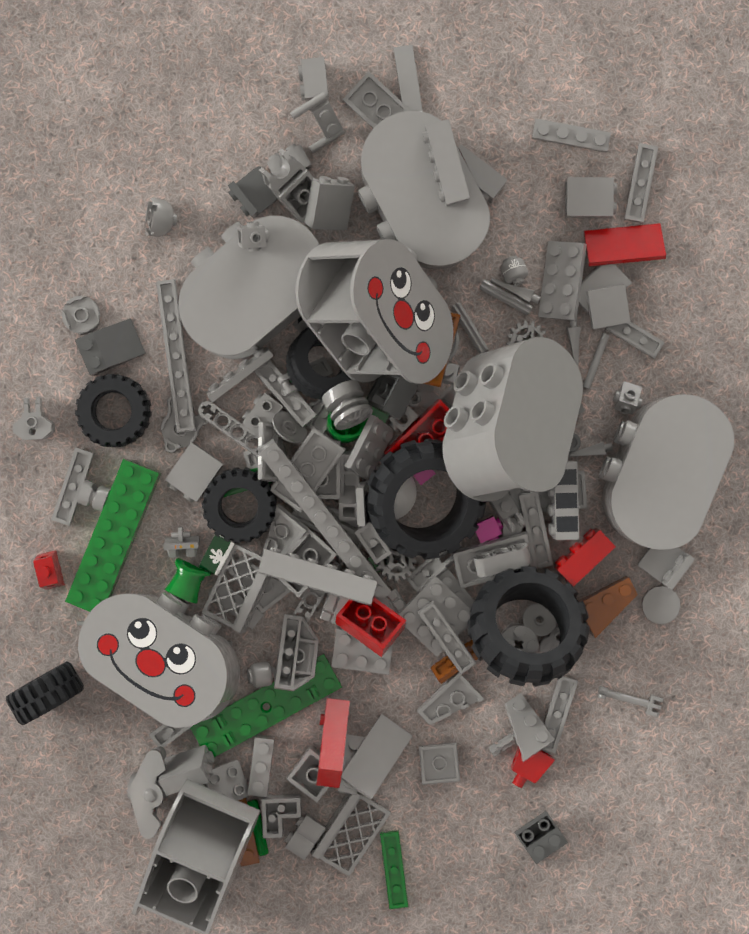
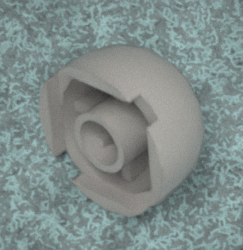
(159, 217)

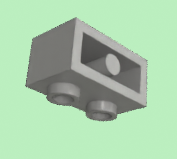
(263, 411)

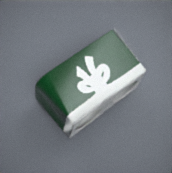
(216, 555)

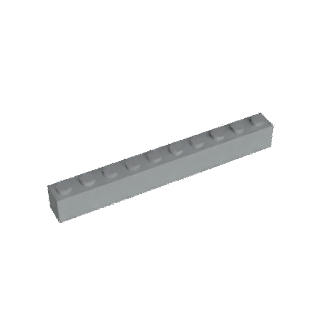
(320, 515)

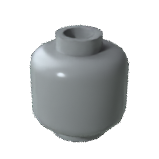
(260, 674)

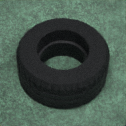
(301, 372)

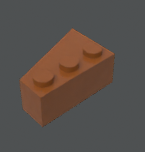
(607, 604)

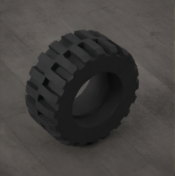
(87, 410)
(239, 530)
(44, 693)

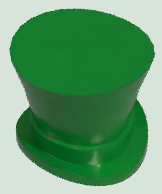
(186, 581)

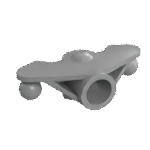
(147, 792)

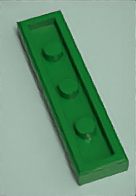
(394, 869)

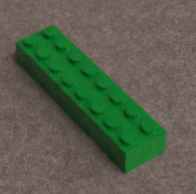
(113, 535)

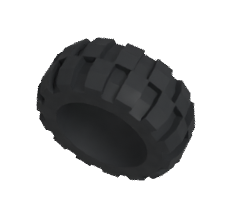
(412, 541)
(510, 661)

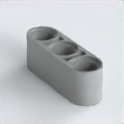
(501, 559)

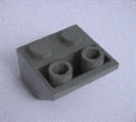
(541, 837)

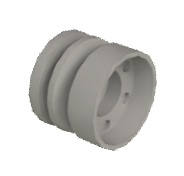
(347, 404)

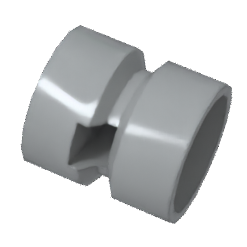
(93, 495)

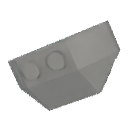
(295, 654)

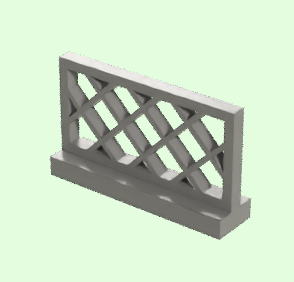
(251, 599)
(335, 825)

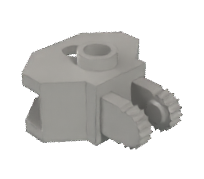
(33, 420)

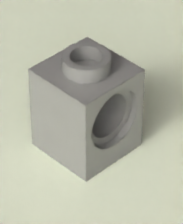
(411, 417)

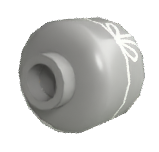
(514, 270)

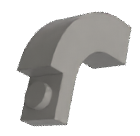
(349, 483)

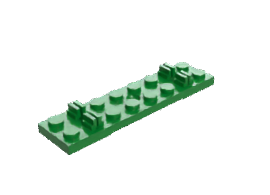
(247, 717)

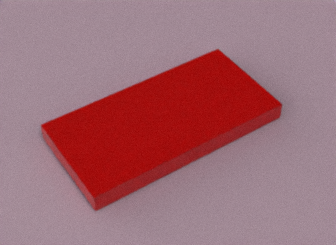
(624, 244)

